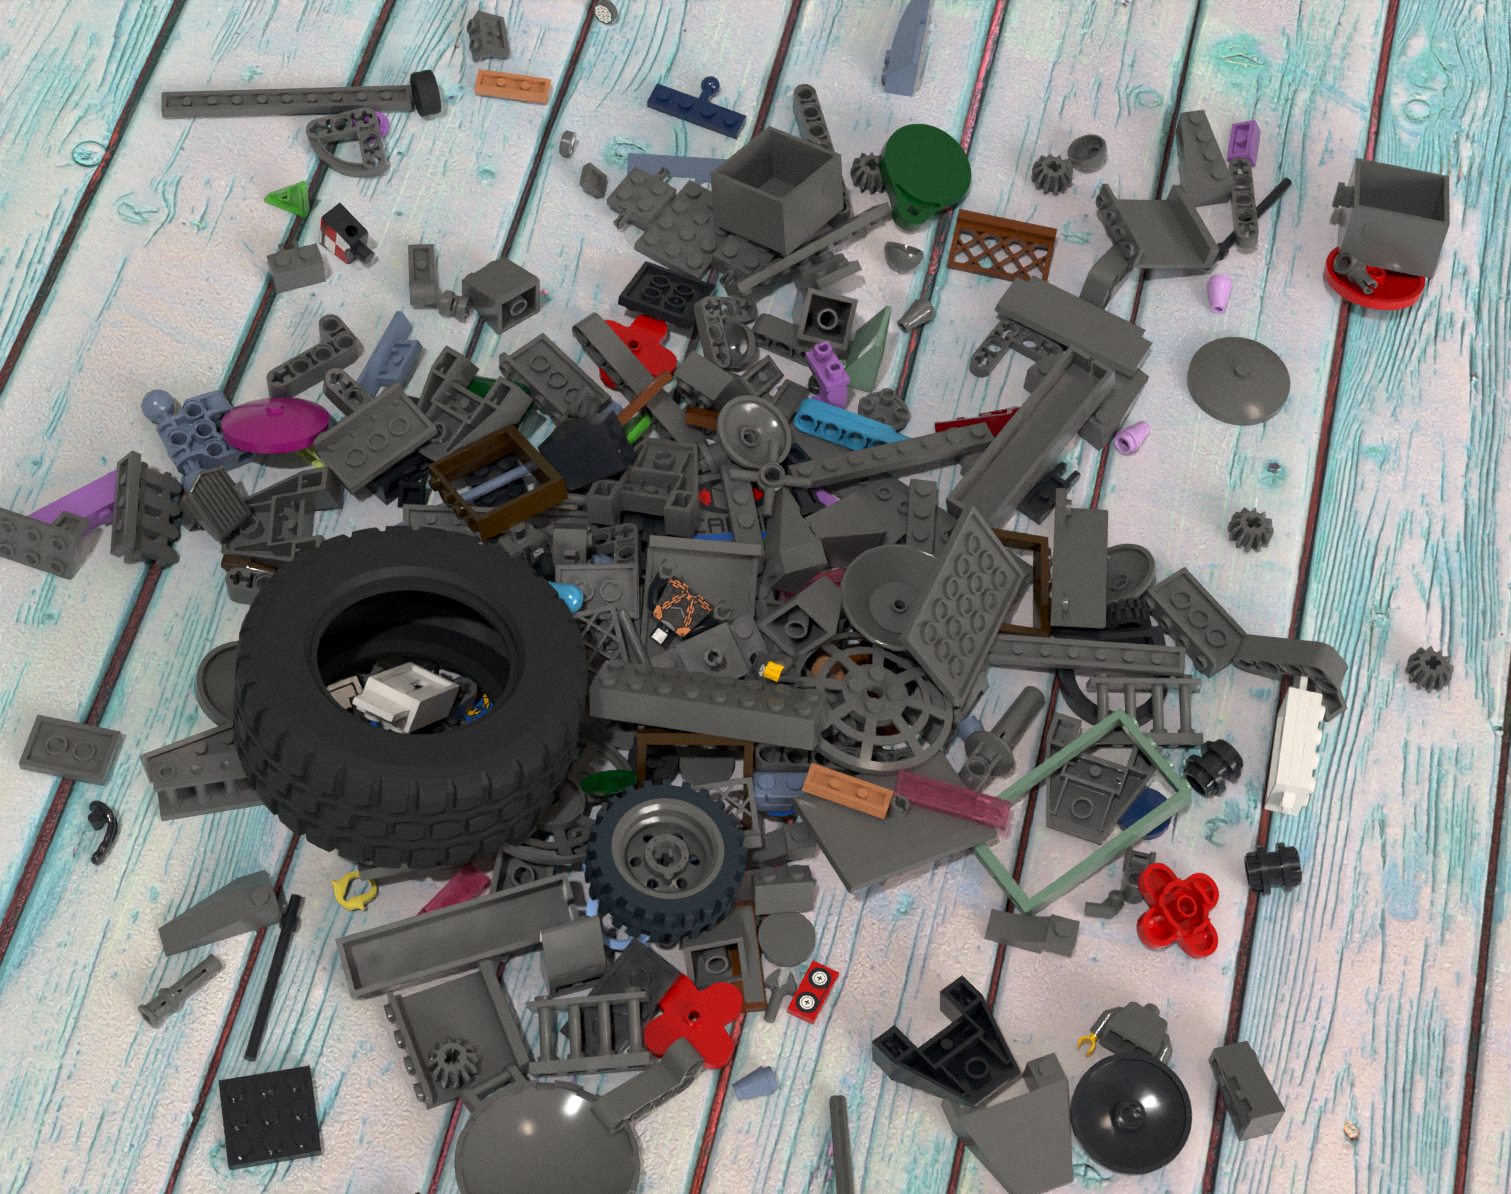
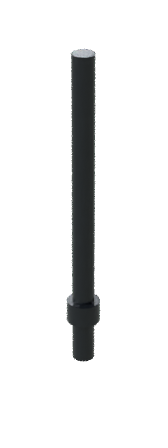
(1261, 209)
(287, 925)

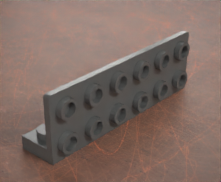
(40, 543)
(1079, 565)

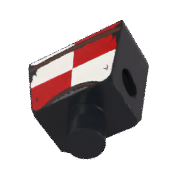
(344, 236)

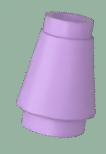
(1218, 292)
(1131, 437)

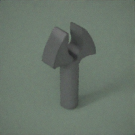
(777, 994)

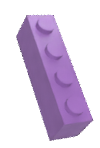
(91, 501)

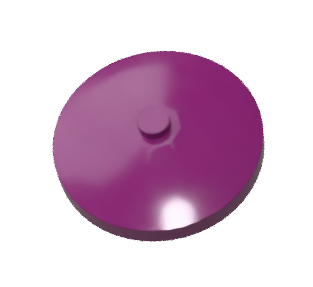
(274, 425)

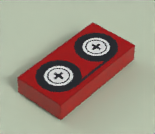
(812, 992)

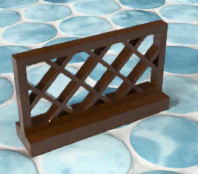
(1006, 230)

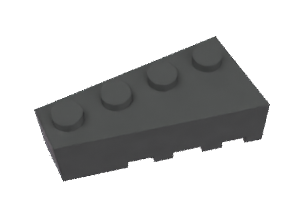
(1201, 161)

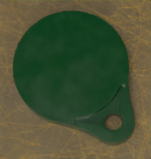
(923, 173)

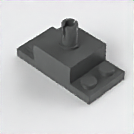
(717, 651)

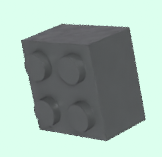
(705, 383)

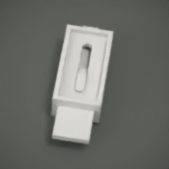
(406, 697)
(1294, 750)

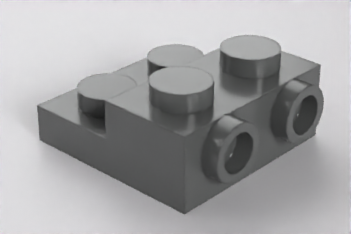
(824, 272)

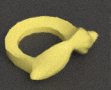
(354, 902)

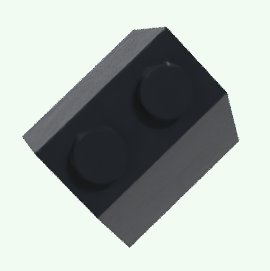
(588, 449)

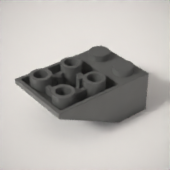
(572, 956)

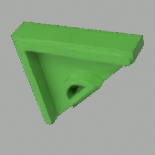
(291, 199)

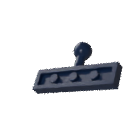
(698, 110)

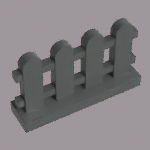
(129, 511)

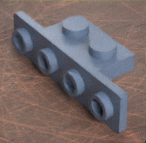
(391, 357)

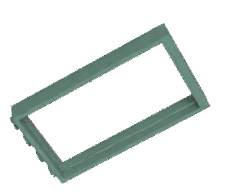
(1109, 850)

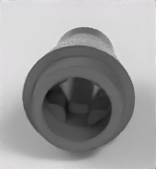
(917, 314)

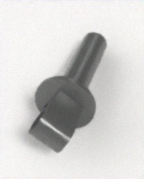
(990, 751)

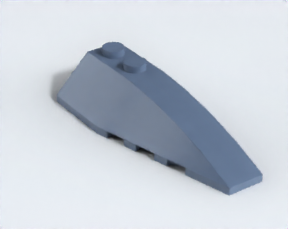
(906, 50)

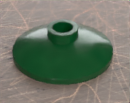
(609, 782)

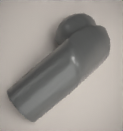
(1107, 908)

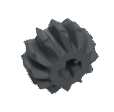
(866, 173)
(1052, 174)
(1250, 529)
(1429, 669)
(452, 1073)

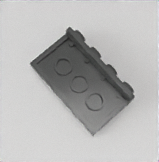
(549, 376)
(373, 438)
(1194, 620)

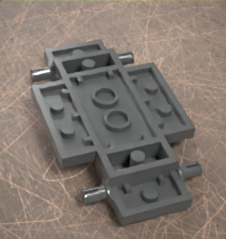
(682, 228)

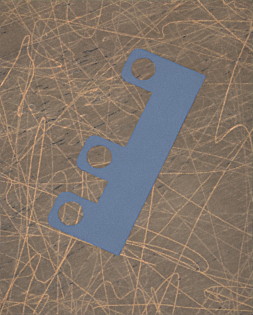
(677, 165)

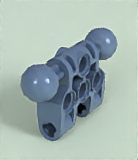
(192, 433)

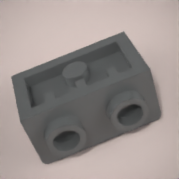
(487, 36)

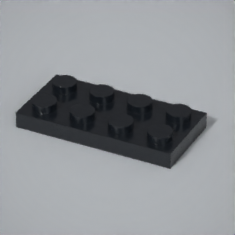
(633, 968)

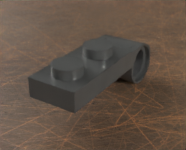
(421, 274)

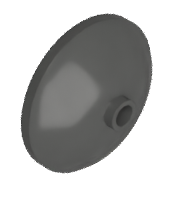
(758, 423)
(1128, 572)

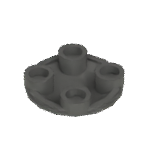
(884, 408)

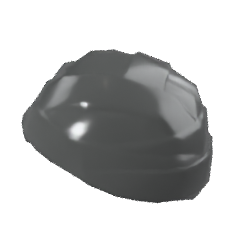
(1087, 152)
(902, 256)

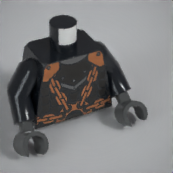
(679, 608)

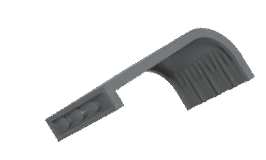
(713, 571)

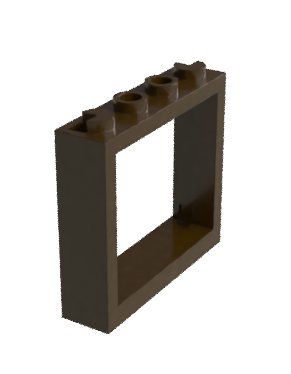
(482, 453)
(1041, 581)
(669, 736)

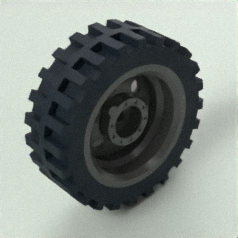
(665, 860)

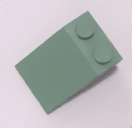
(867, 352)

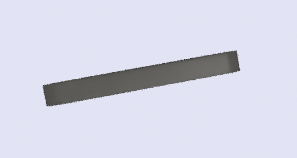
(1241, 210)

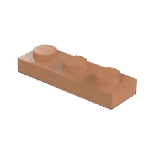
(512, 86)
(847, 790)

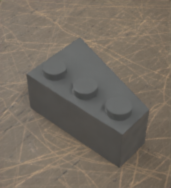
(1246, 1090)

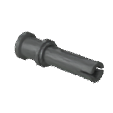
(166, 995)

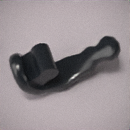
(100, 815)

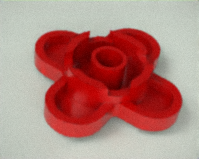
(644, 341)
(1177, 910)
(712, 1011)

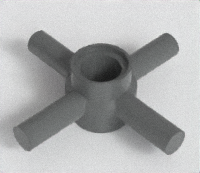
(770, 488)

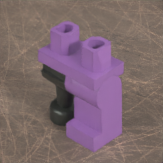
(828, 376)

